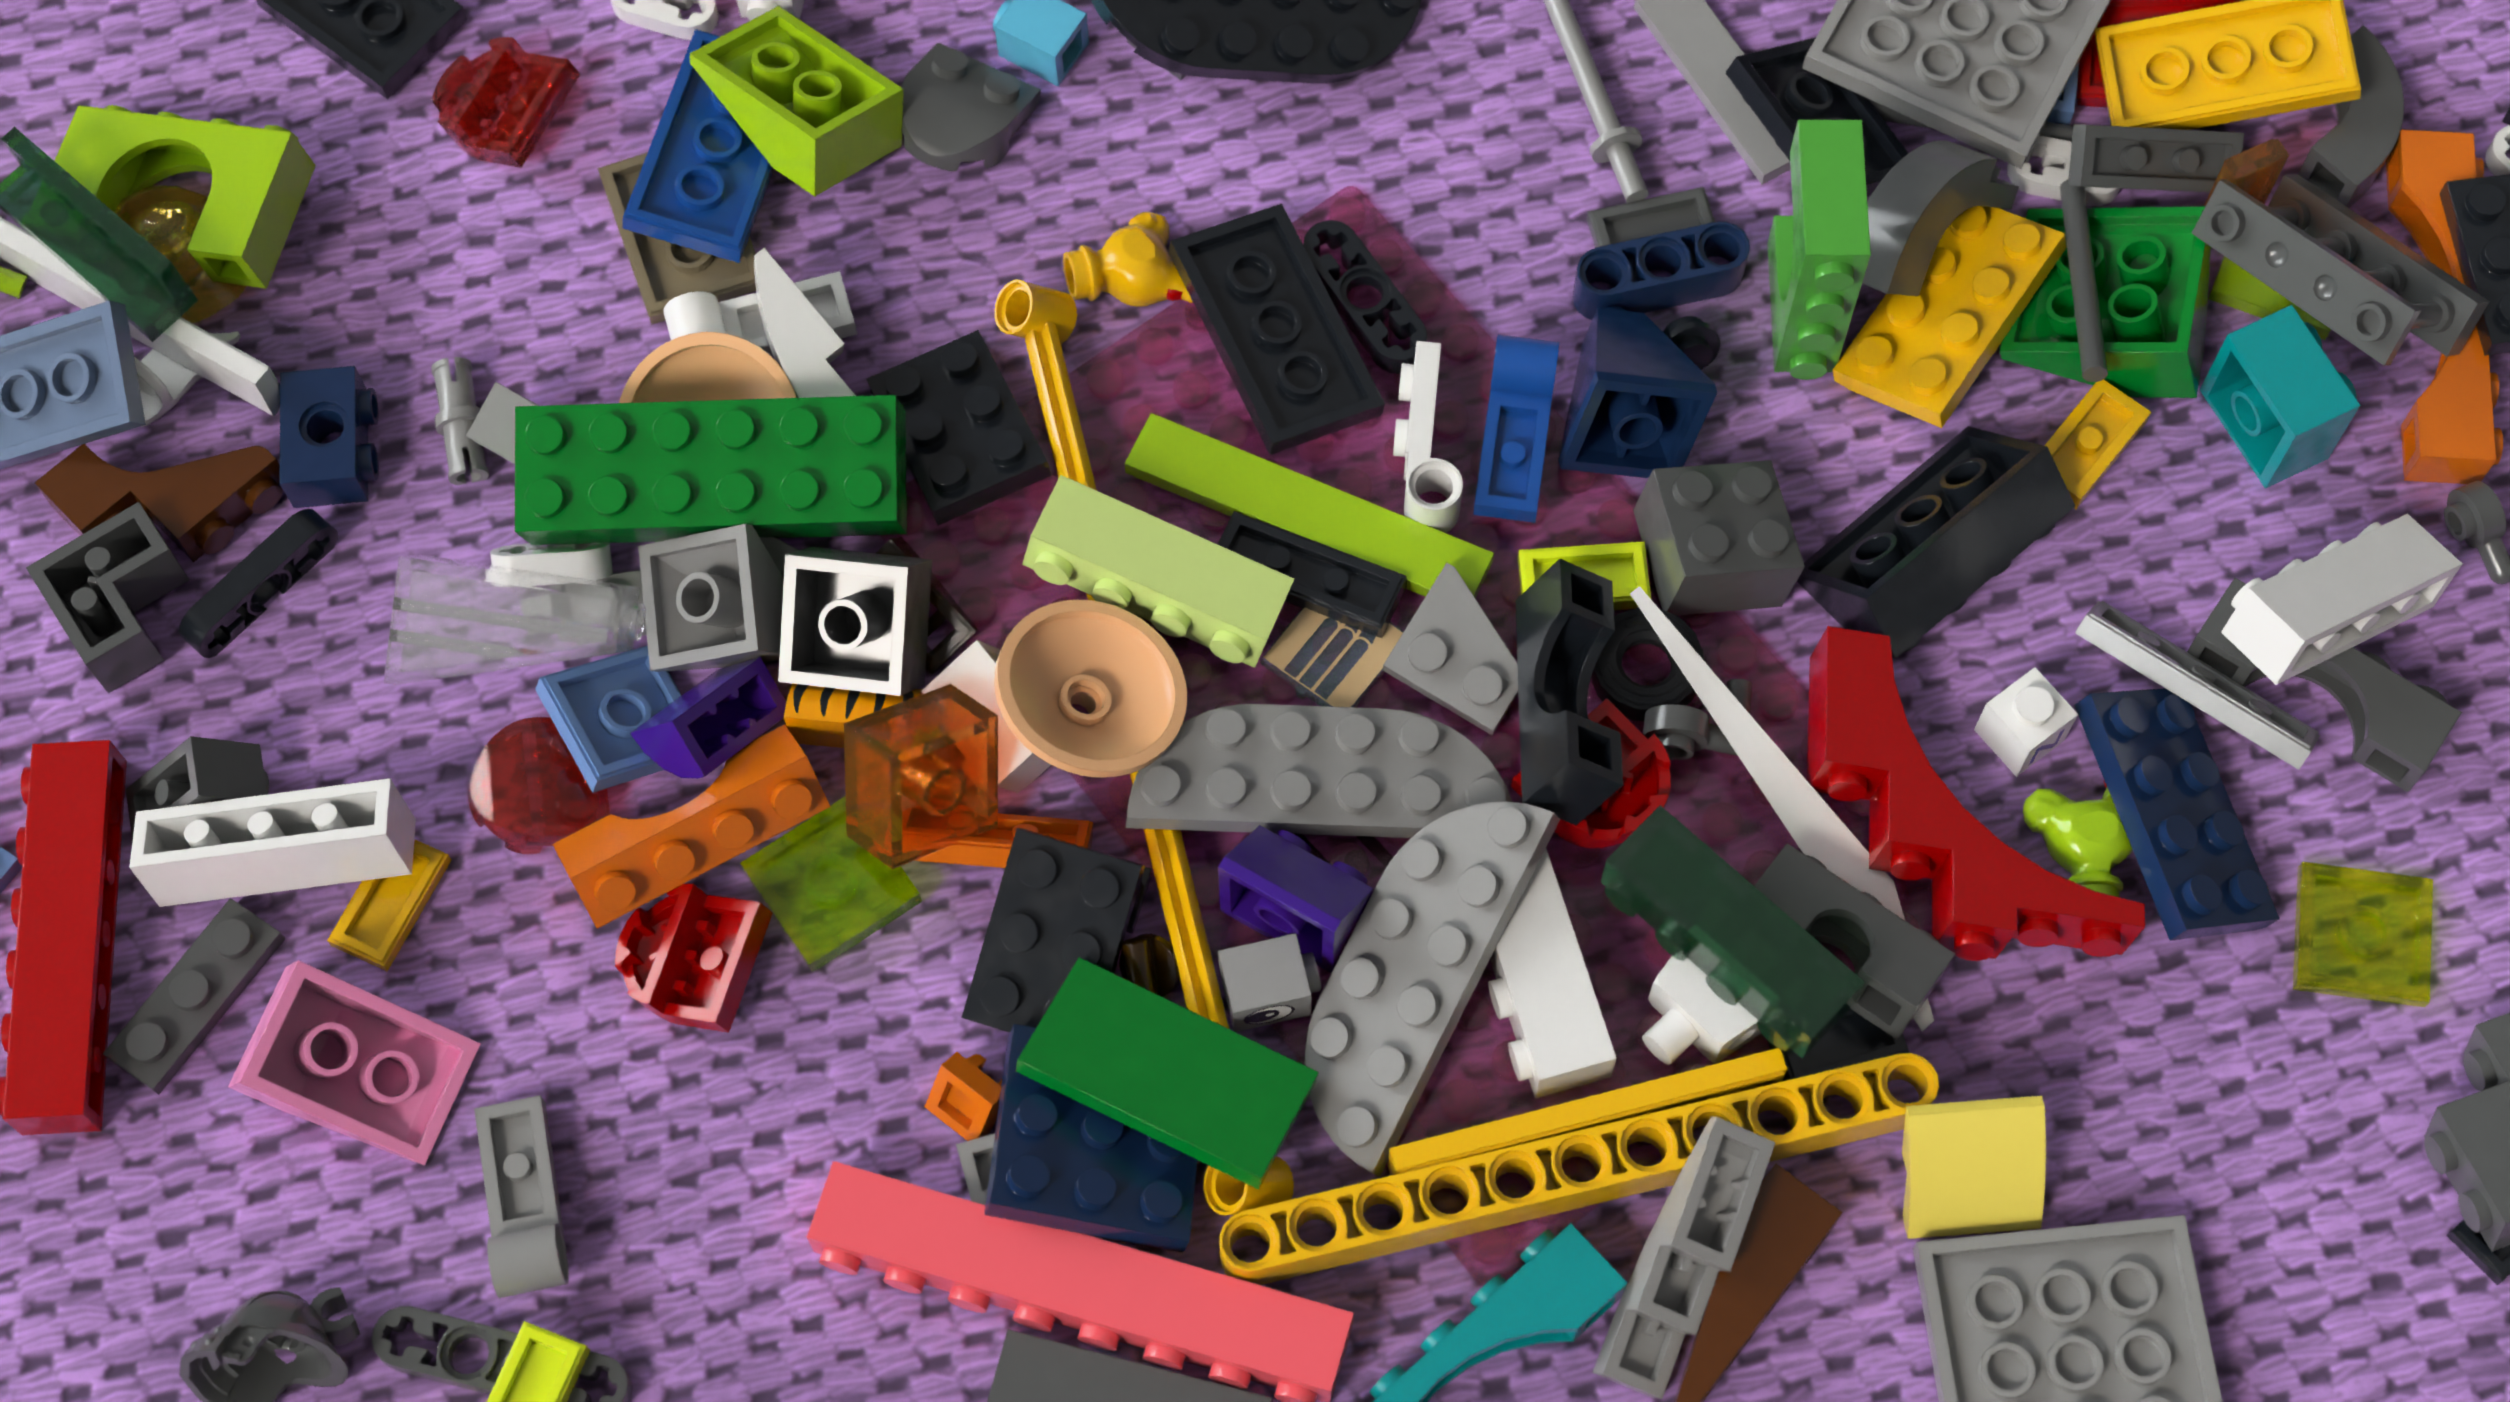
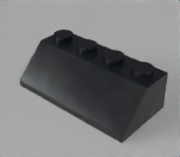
(1938, 536)

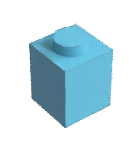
(1041, 36)

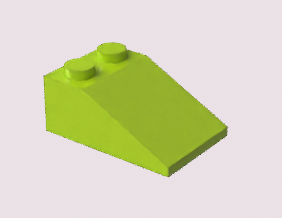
(802, 99)

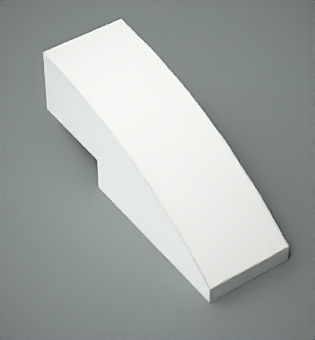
(797, 333)

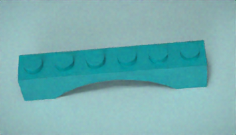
(1546, 1301)

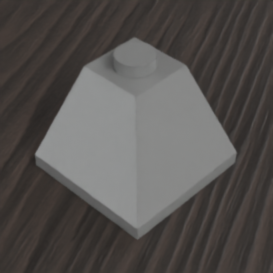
(711, 600)

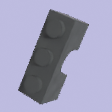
(1886, 951)

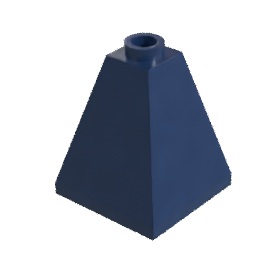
(1632, 399)

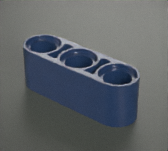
(1679, 252)

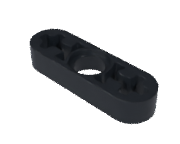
(1364, 270)
(268, 569)

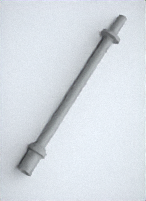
(1614, 142)

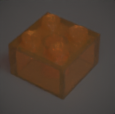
(921, 775)

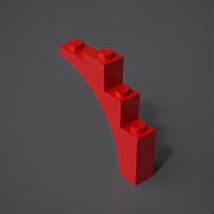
(1921, 830)

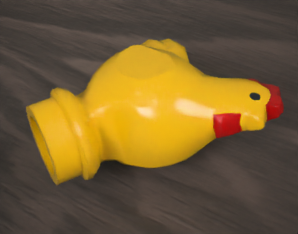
(1129, 266)

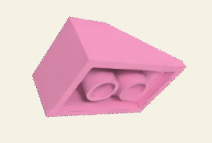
(354, 1063)

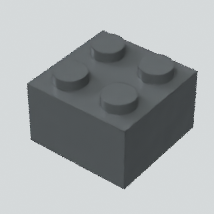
(1718, 537)
(855, 620)

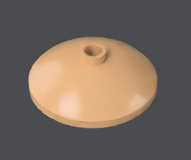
(707, 369)
(1103, 662)

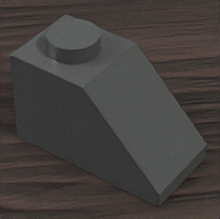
(199, 773)

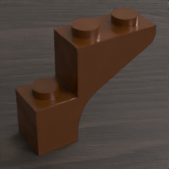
(190, 502)

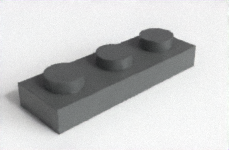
(2149, 157)
(194, 996)

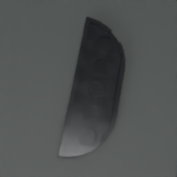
(1263, 37)

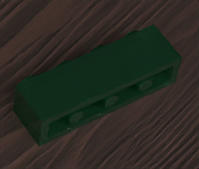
(1730, 933)

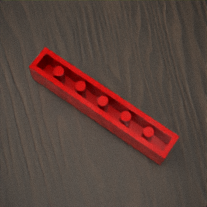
(63, 938)

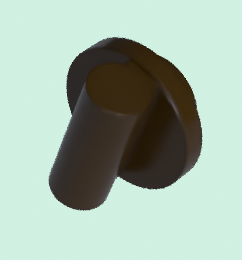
(1149, 963)

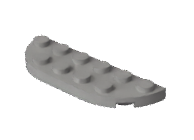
(1312, 773)
(1416, 969)

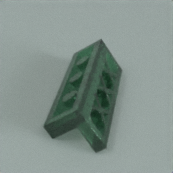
(92, 239)

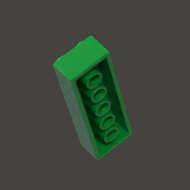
(710, 467)

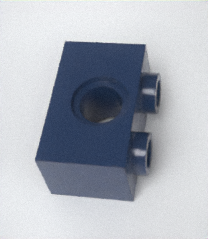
(310, 409)

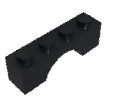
(1560, 632)

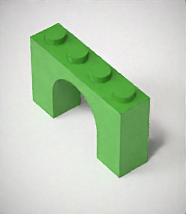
(1820, 250)

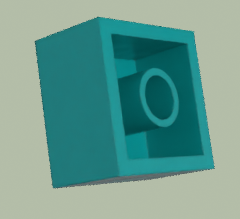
(2279, 395)

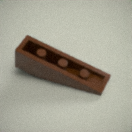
(1777, 1244)

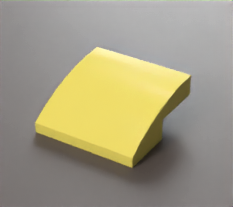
(1974, 1167)

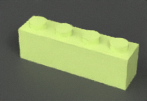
(1157, 572)

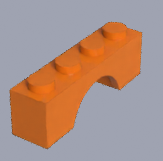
(632, 861)

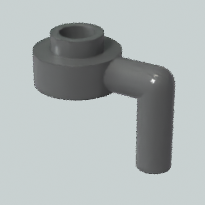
(2479, 519)
(1688, 729)

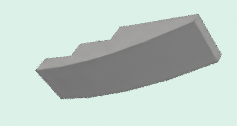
(1682, 1257)

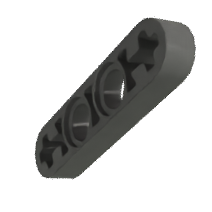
(499, 1344)

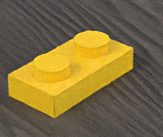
(2095, 437)

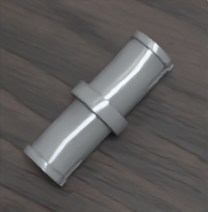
(455, 418)

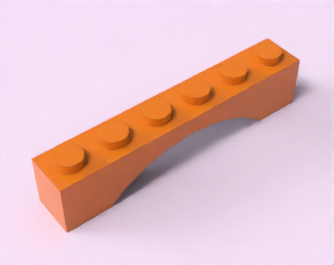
(2451, 425)

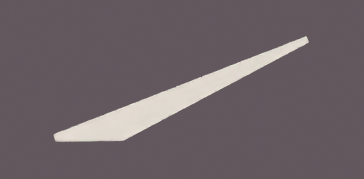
(1792, 797)

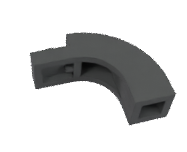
(2366, 128)
(1919, 204)

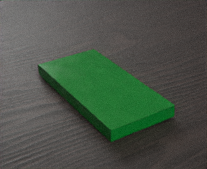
(1167, 1072)

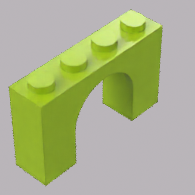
(253, 191)

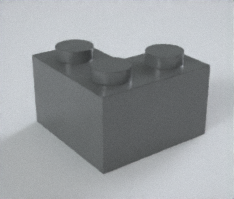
(100, 585)

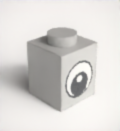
(1267, 982)

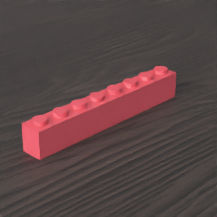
(1080, 1283)

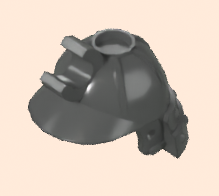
(240, 1358)

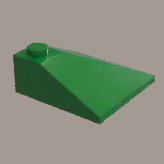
(2149, 296)

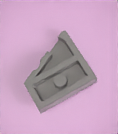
(1456, 655)

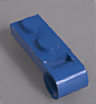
(1516, 428)

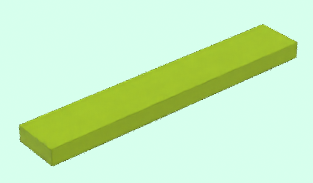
(1258, 488)

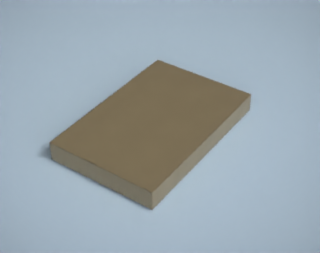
(667, 268)

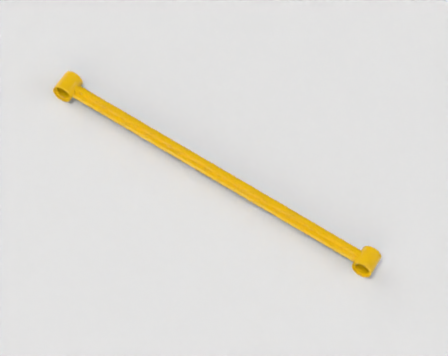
(1045, 322)

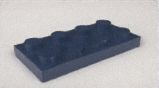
(2176, 813)

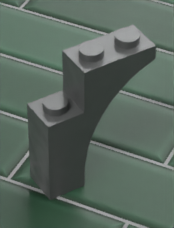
(2473, 1135)

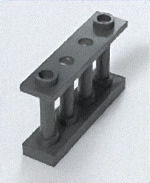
(2340, 268)

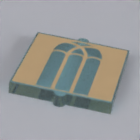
(1329, 659)

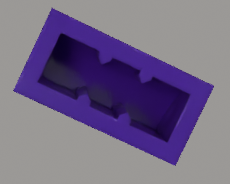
(713, 720)

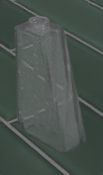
(489, 618)

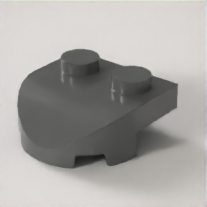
(962, 109)

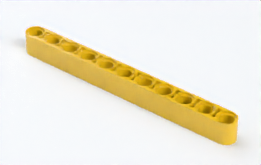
(1552, 1190)

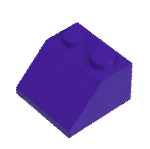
(1286, 890)

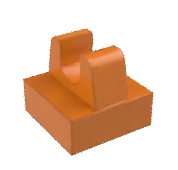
(965, 1096)

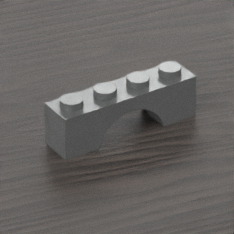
(2391, 719)

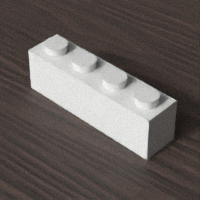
(2339, 597)
(273, 842)
(1548, 993)

